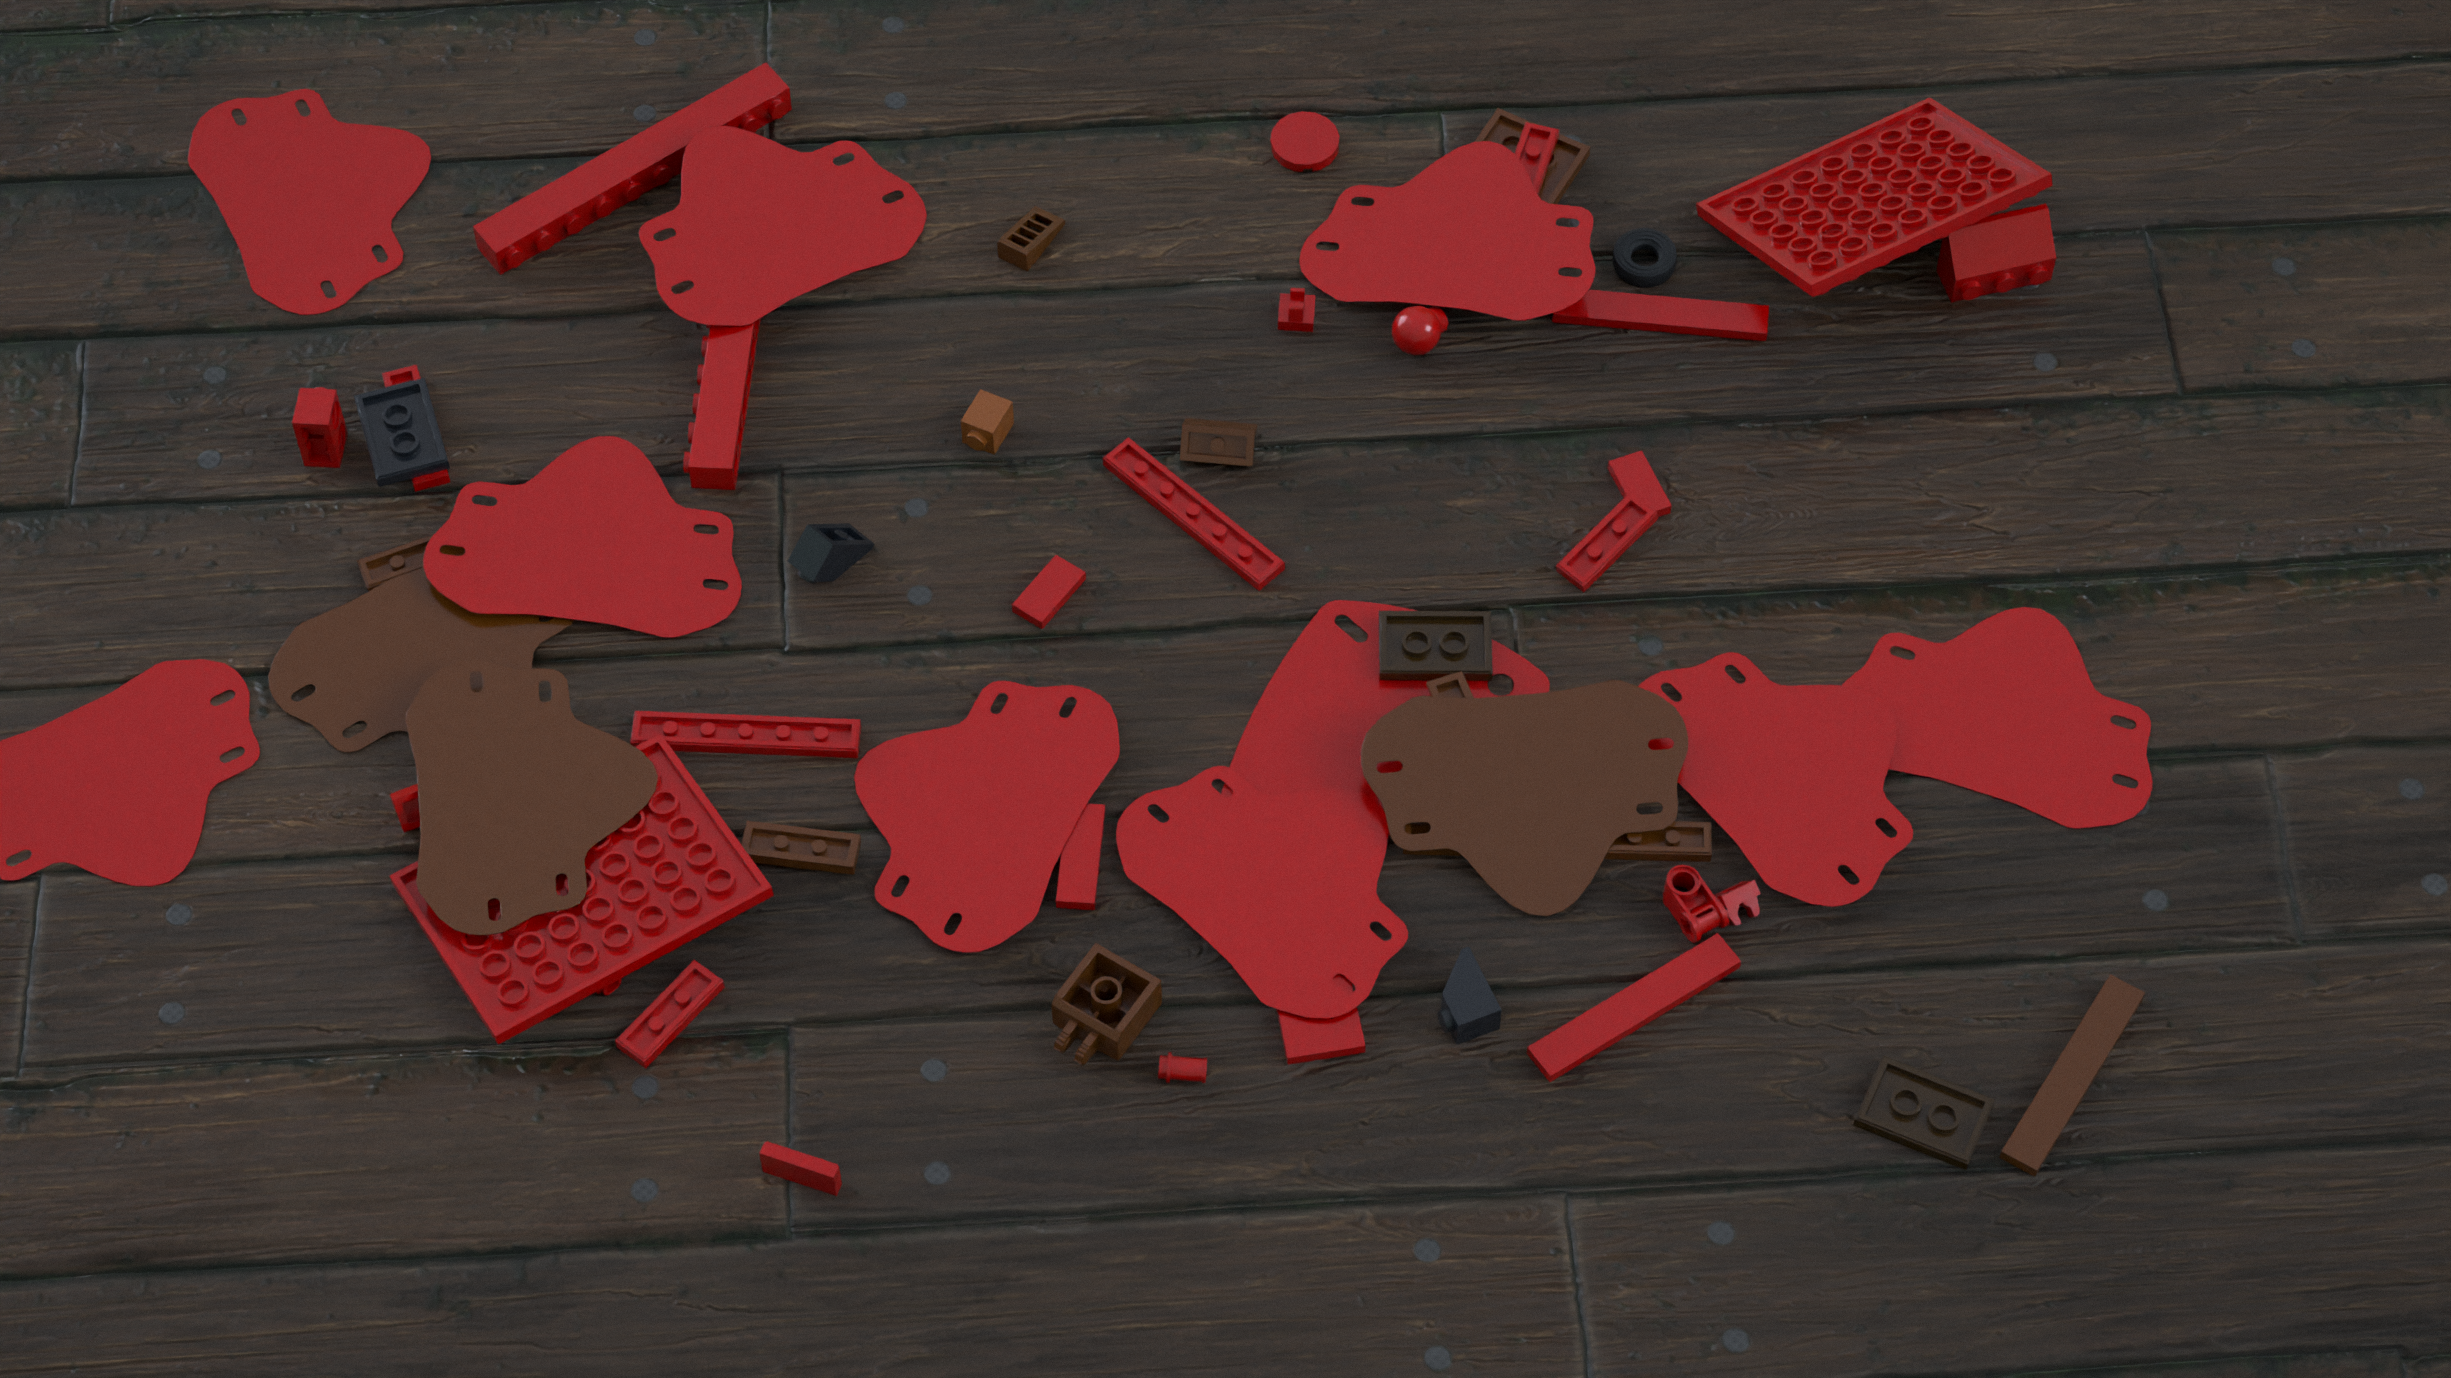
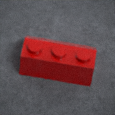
(1998, 254)

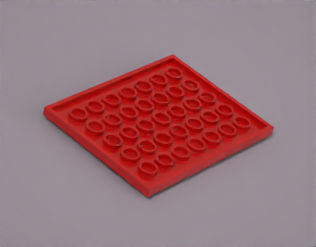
(1873, 196)
(647, 893)

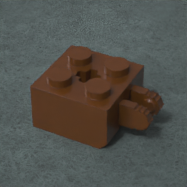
(1104, 1005)

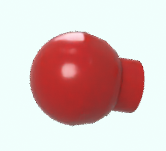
(1419, 329)

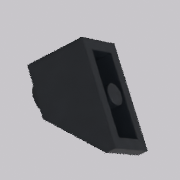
(828, 551)
(1468, 1002)

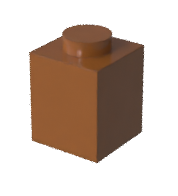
(987, 422)

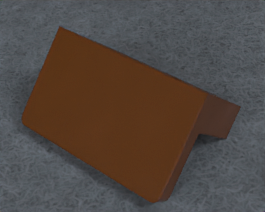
(1218, 442)

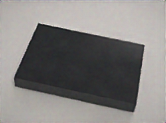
(401, 432)

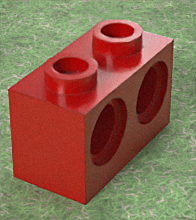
(320, 427)

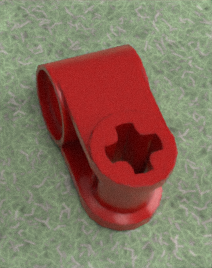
(1696, 909)

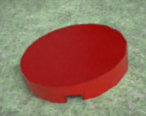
(1304, 141)

